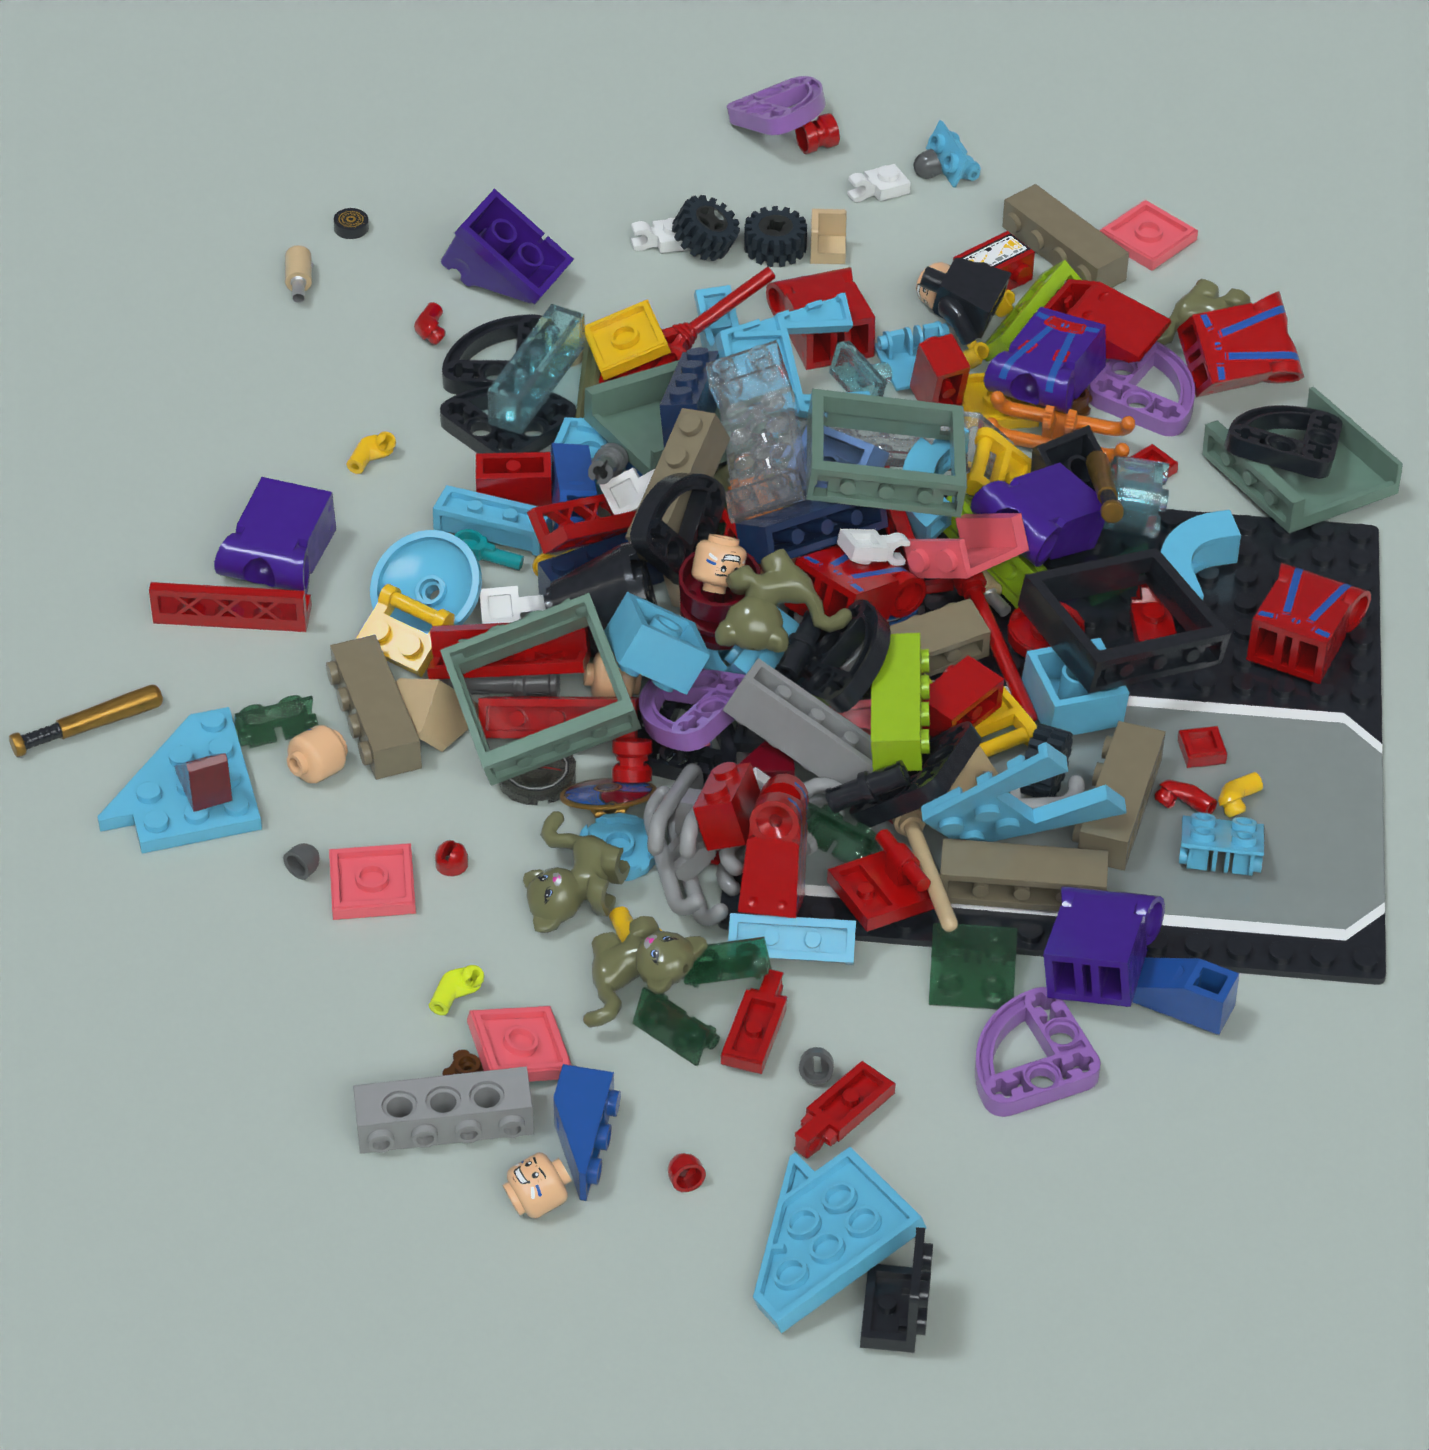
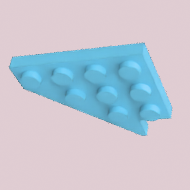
(158, 802)
(828, 1234)

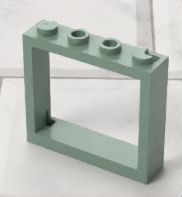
(879, 485)
(557, 740)

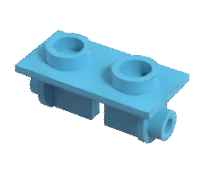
(952, 155)

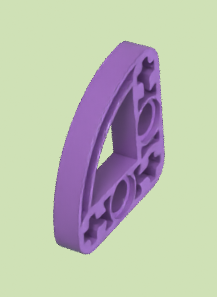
(769, 111)
(1161, 415)
(701, 722)
(1057, 1064)

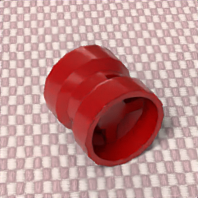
(818, 133)
(632, 755)

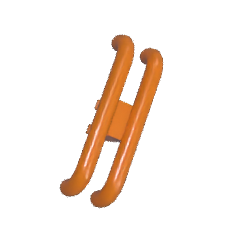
(1058, 424)

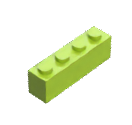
(898, 705)

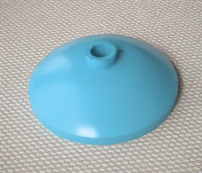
(426, 564)

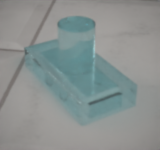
(857, 373)

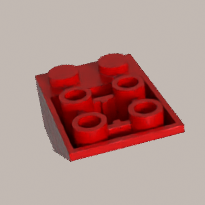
(1129, 324)

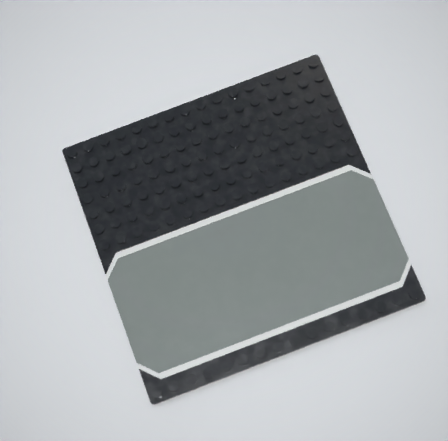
(1313, 744)

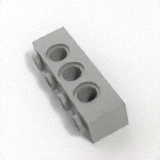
(443, 1110)

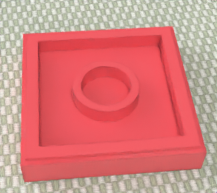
(1150, 234)
(372, 881)
(519, 1039)

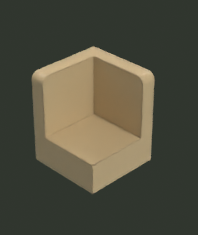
(828, 236)

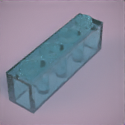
(536, 369)

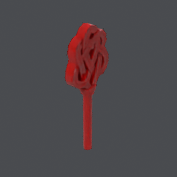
(683, 336)

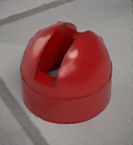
(457, 859)
(690, 1170)

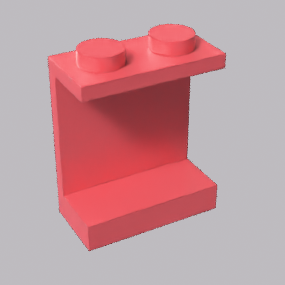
(982, 543)

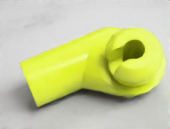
(455, 985)

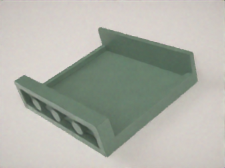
(629, 413)
(1358, 477)

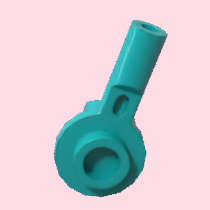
(488, 551)

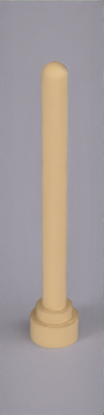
(911, 826)

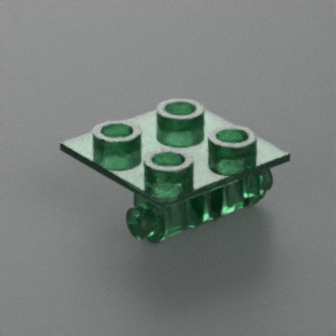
(972, 966)

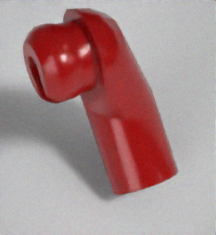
(427, 324)
(1187, 793)

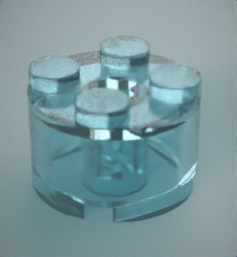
(1141, 495)

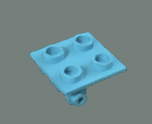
(900, 349)
(1205, 833)

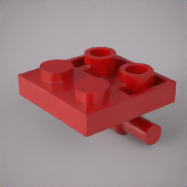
(883, 884)

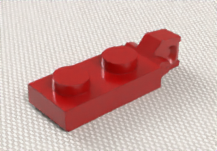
(1149, 616)
(756, 1025)
(842, 1108)

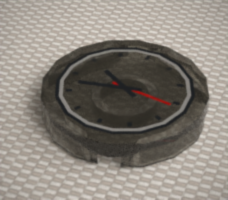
(541, 783)

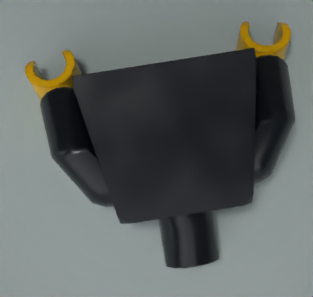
(968, 301)

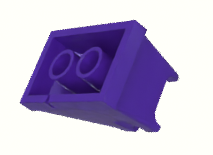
(505, 252)

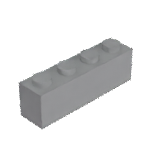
(800, 725)

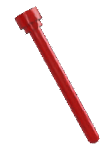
(975, 588)

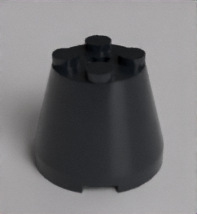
(607, 581)

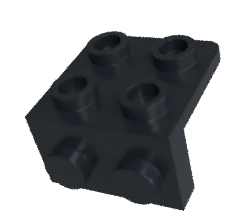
(898, 1301)

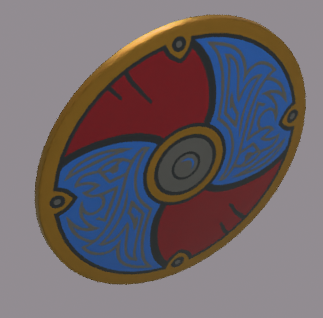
(606, 796)

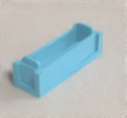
(492, 516)
(798, 937)

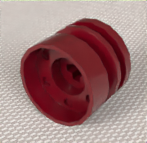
(705, 607)

